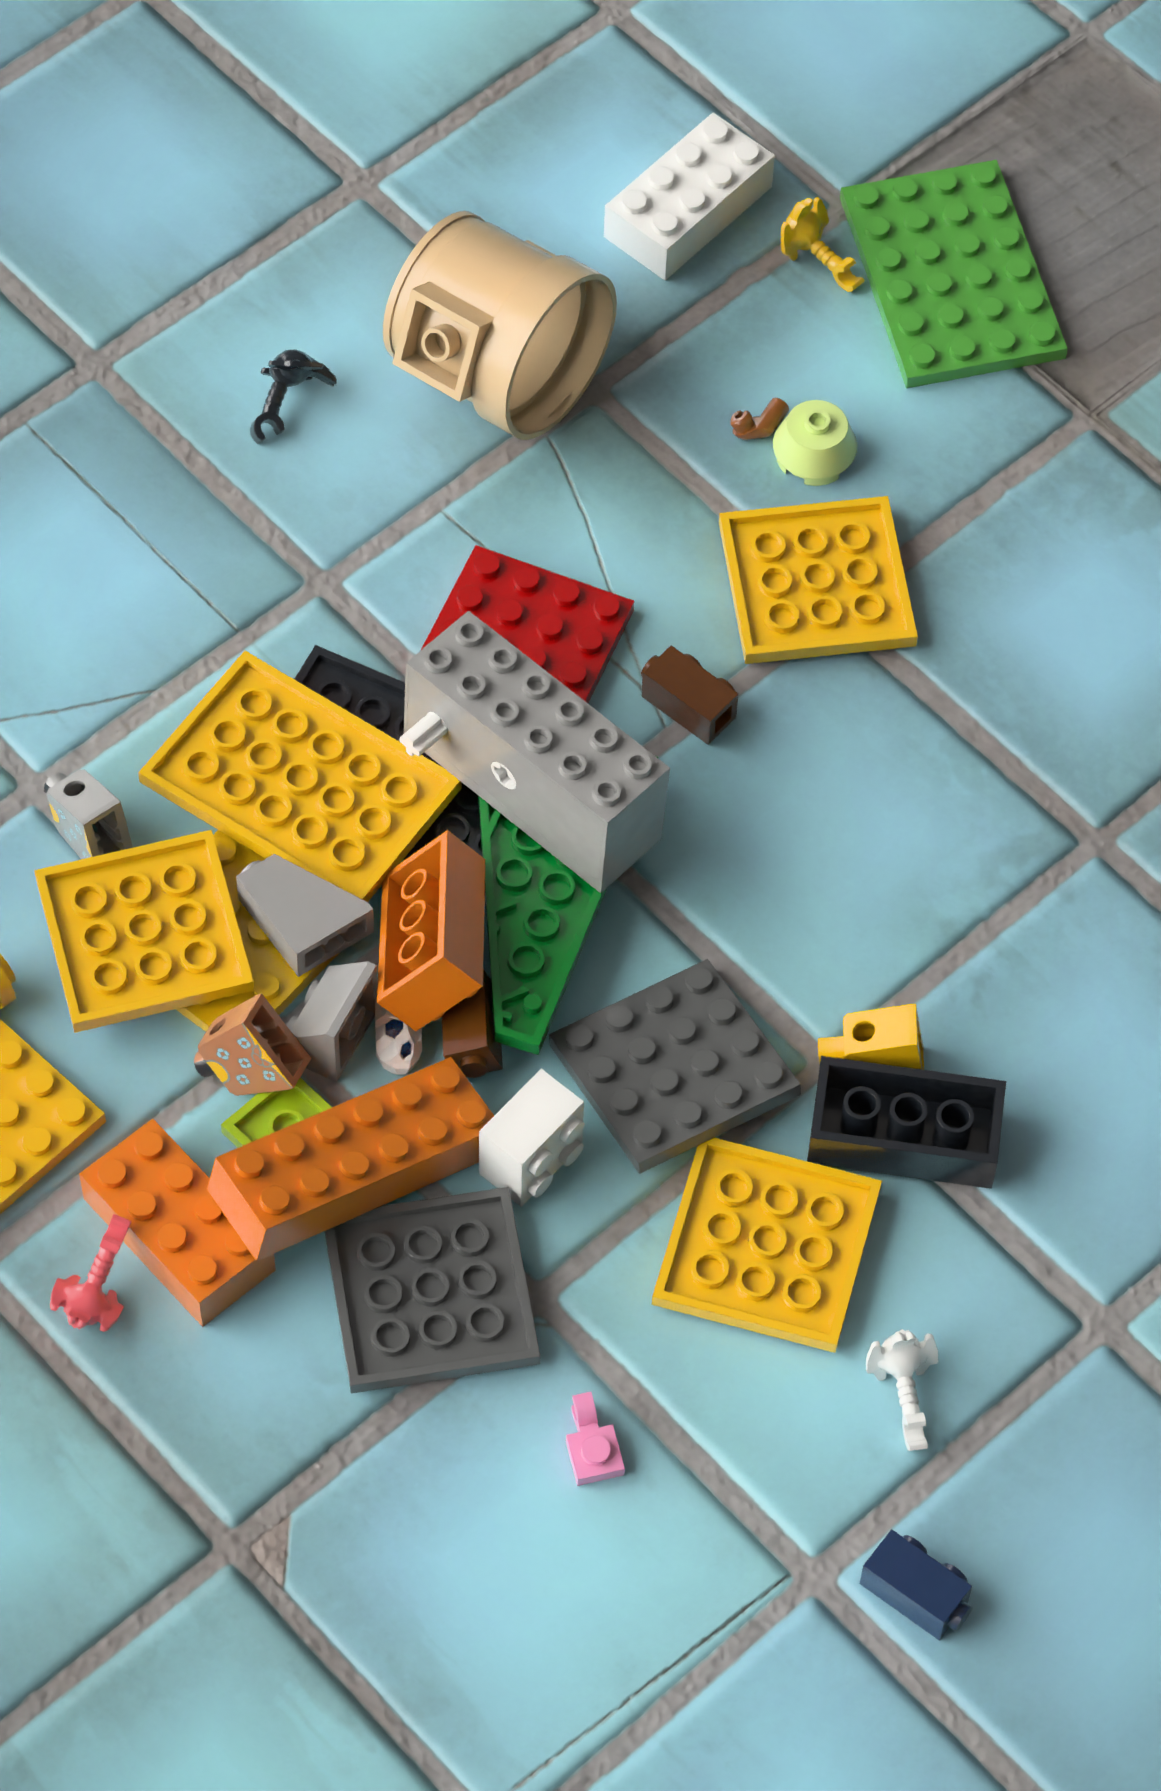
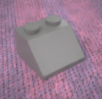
(336, 1016)

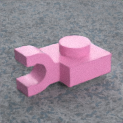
(593, 1448)

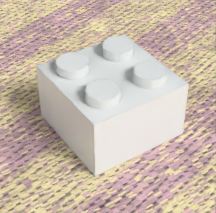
(532, 1138)

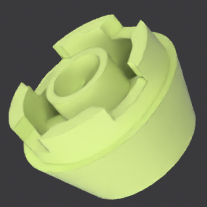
(815, 442)

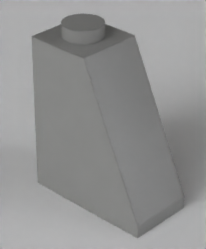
(302, 912)

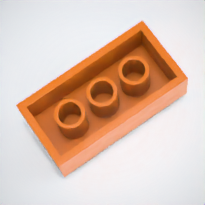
(432, 931)
(173, 1222)

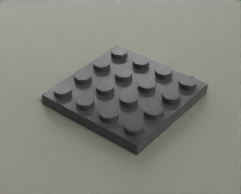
(674, 1065)
(431, 1291)

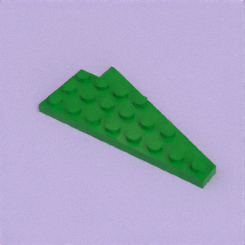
(534, 928)

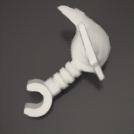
(901, 1357)

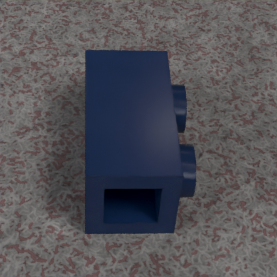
(917, 1584)

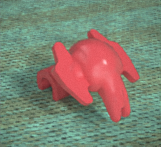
(86, 1302)

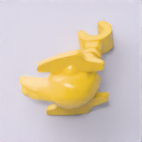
(804, 231)

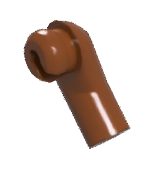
(762, 426)

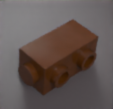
(689, 693)
(470, 1034)

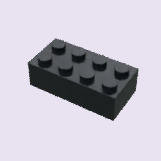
(907, 1122)

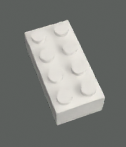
(688, 196)

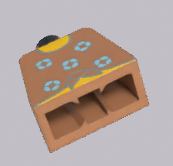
(251, 1050)

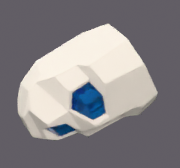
(396, 1043)

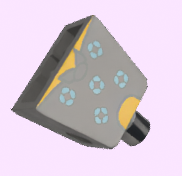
(78, 804)

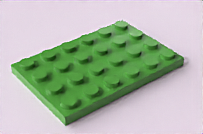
(952, 274)

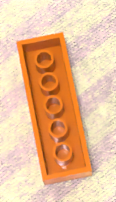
(350, 1158)

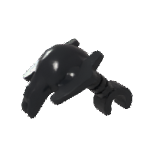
(287, 370)

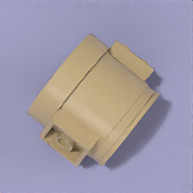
(499, 323)

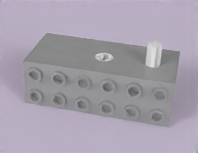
(534, 751)

